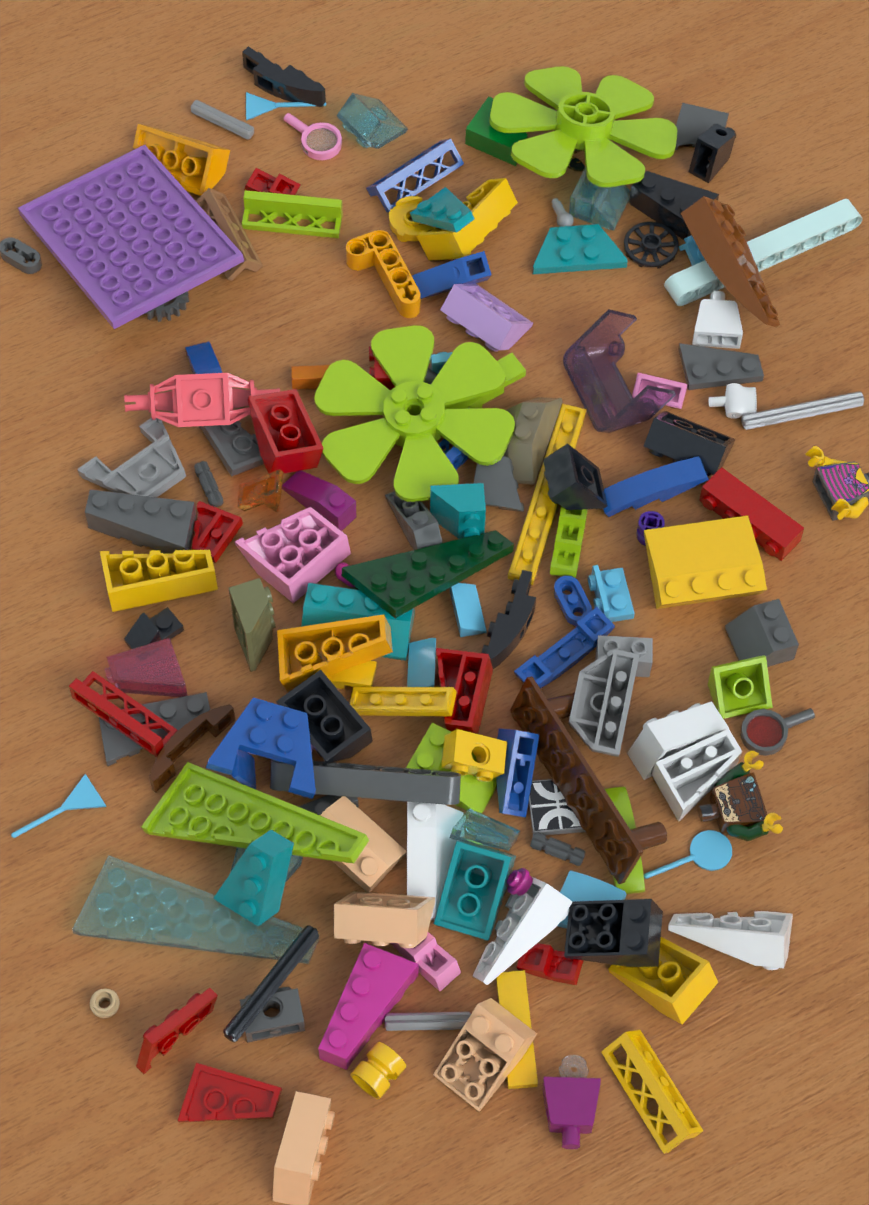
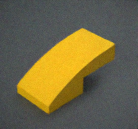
(356, 676)

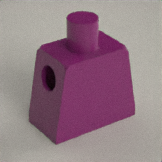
(570, 1107)

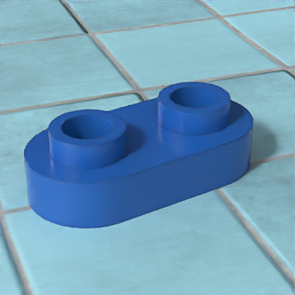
(574, 602)

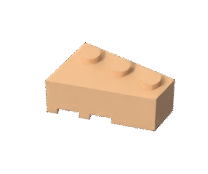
(301, 1149)

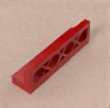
(121, 718)

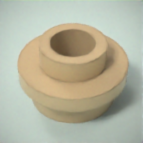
(102, 995)

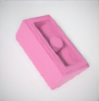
(680, 388)

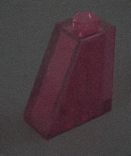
(147, 671)

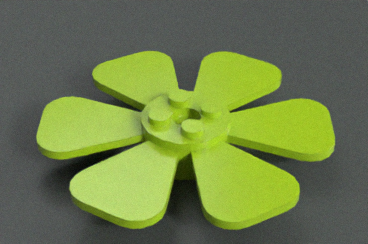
(585, 124)
(414, 412)

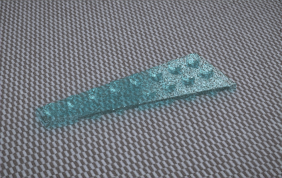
(157, 910)

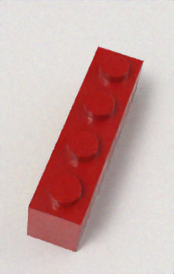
(770, 525)

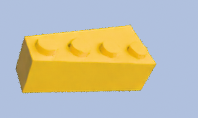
(488, 205)
(156, 577)

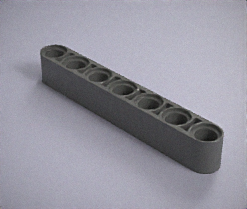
(375, 782)

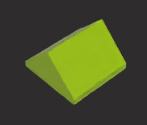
(740, 686)

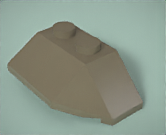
(531, 436)

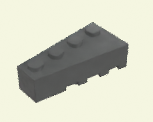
(142, 519)

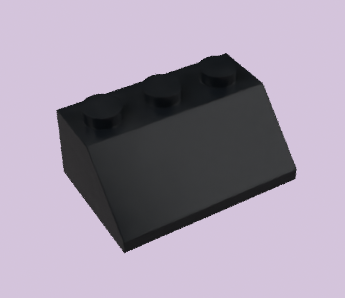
(685, 439)
(333, 723)

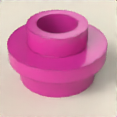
(519, 882)

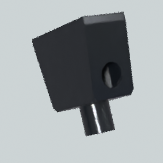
(715, 144)

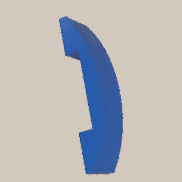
(567, 650)

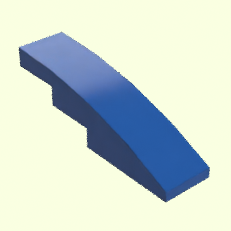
(655, 484)

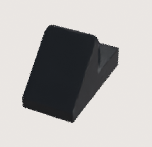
(159, 627)

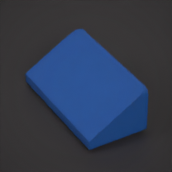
(244, 769)

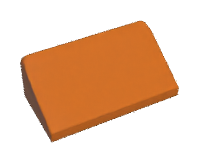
(307, 376)

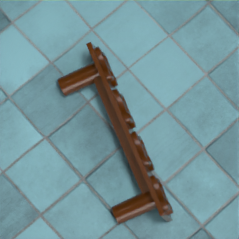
(582, 790)

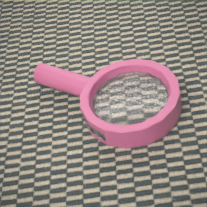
(318, 140)

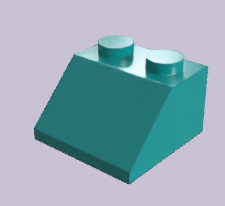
(459, 508)

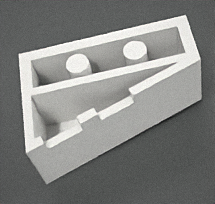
(674, 733)
(695, 770)

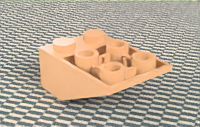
(484, 1053)

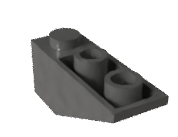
(415, 521)

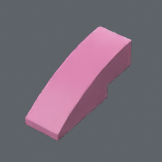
(434, 962)

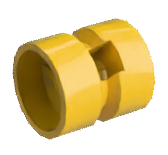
(375, 1073)

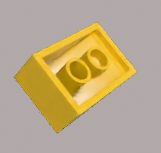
(673, 986)

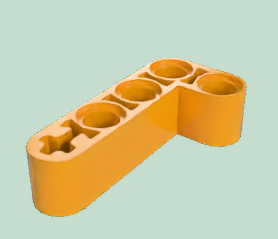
(380, 251)

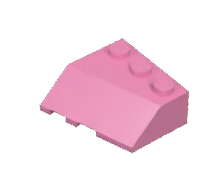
(296, 552)

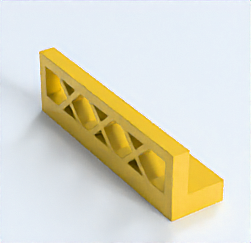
(661, 1089)

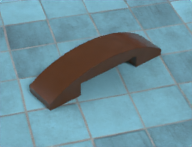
(214, 721)

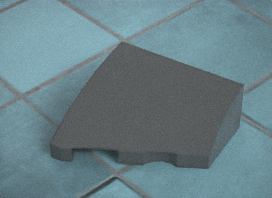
(695, 121)
(499, 485)

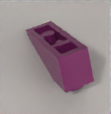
(322, 497)

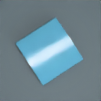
(586, 888)

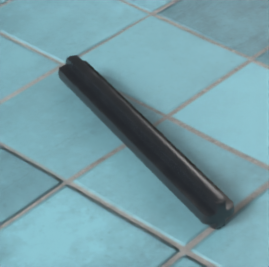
(270, 983)

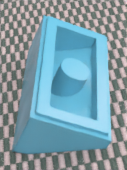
(467, 609)
(422, 663)

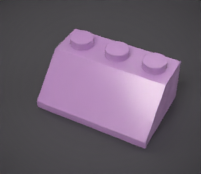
(485, 316)

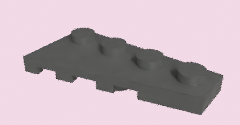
(174, 711)

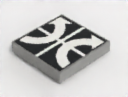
(550, 811)

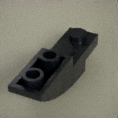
(285, 84)
(512, 625)

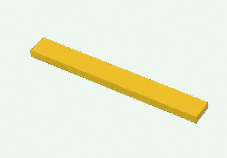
(542, 509)

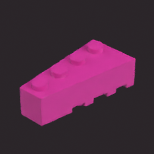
(370, 994)

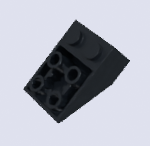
(615, 932)

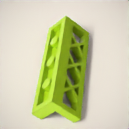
(293, 209)

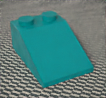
(474, 889)

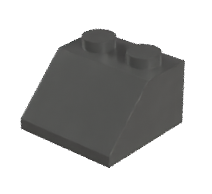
(765, 632)

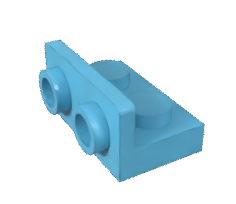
(611, 593)

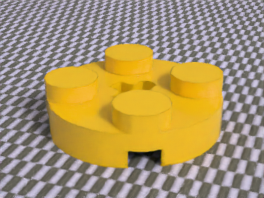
(400, 217)

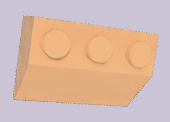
(378, 855)
(383, 918)

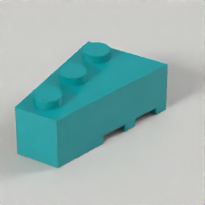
(258, 879)

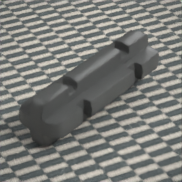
(208, 484)
(557, 848)

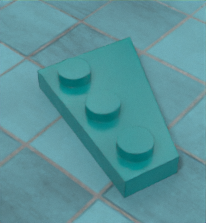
(443, 211)

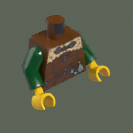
(739, 803)

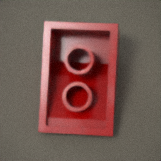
(284, 432)

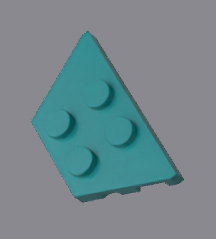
(578, 250)

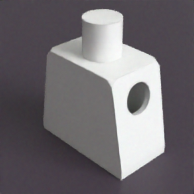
(718, 323)

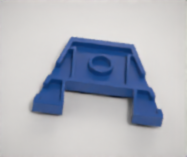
(274, 734)

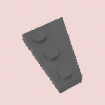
(717, 367)
(234, 447)

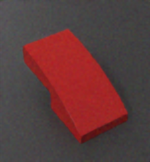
(264, 182)
(550, 964)

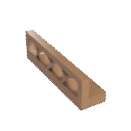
(221, 211)

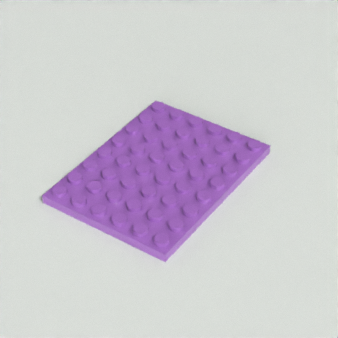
(130, 236)

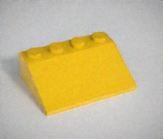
(704, 562)

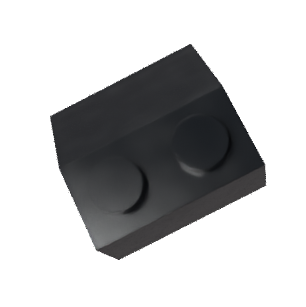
(574, 480)

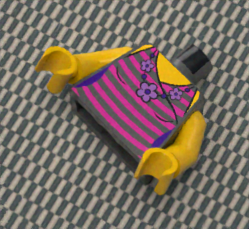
(839, 485)

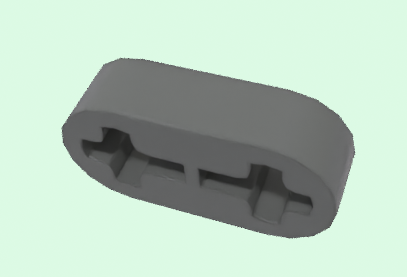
(18, 258)

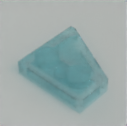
(484, 831)

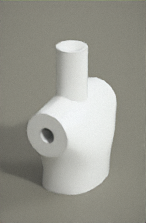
(737, 400)

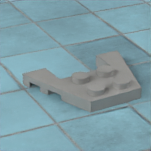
(146, 473)

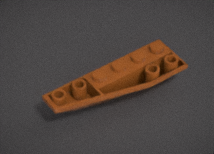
(729, 255)

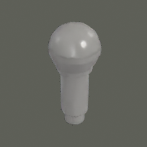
(563, 217)

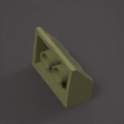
(252, 619)

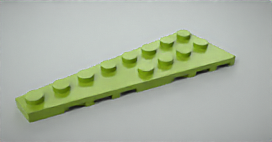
(227, 813)

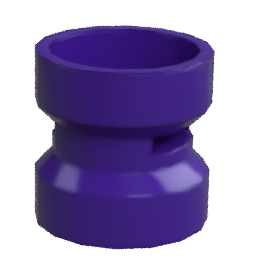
(647, 521)

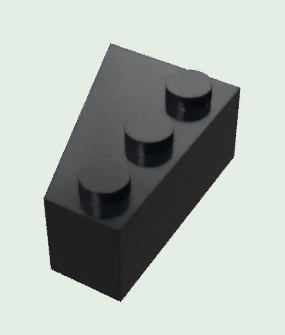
(666, 199)

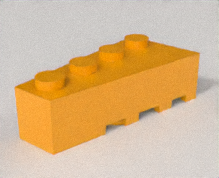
(330, 647)

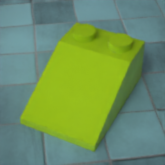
(428, 756)

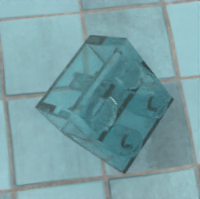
(598, 203)

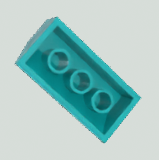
(335, 604)

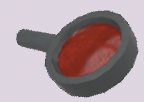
(767, 731)

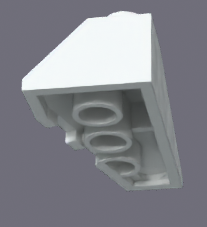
(429, 848)
(525, 924)
(755, 939)

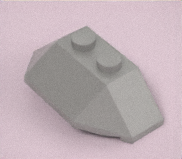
(604, 701)

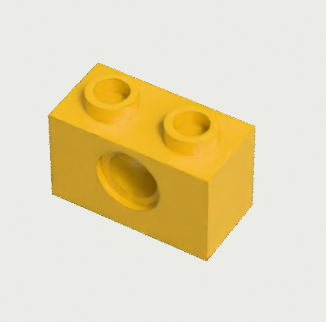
(489, 755)

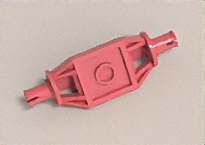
(198, 399)

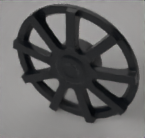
(651, 244)

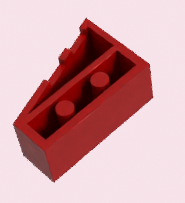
(471, 678)

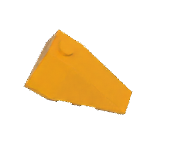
(190, 161)

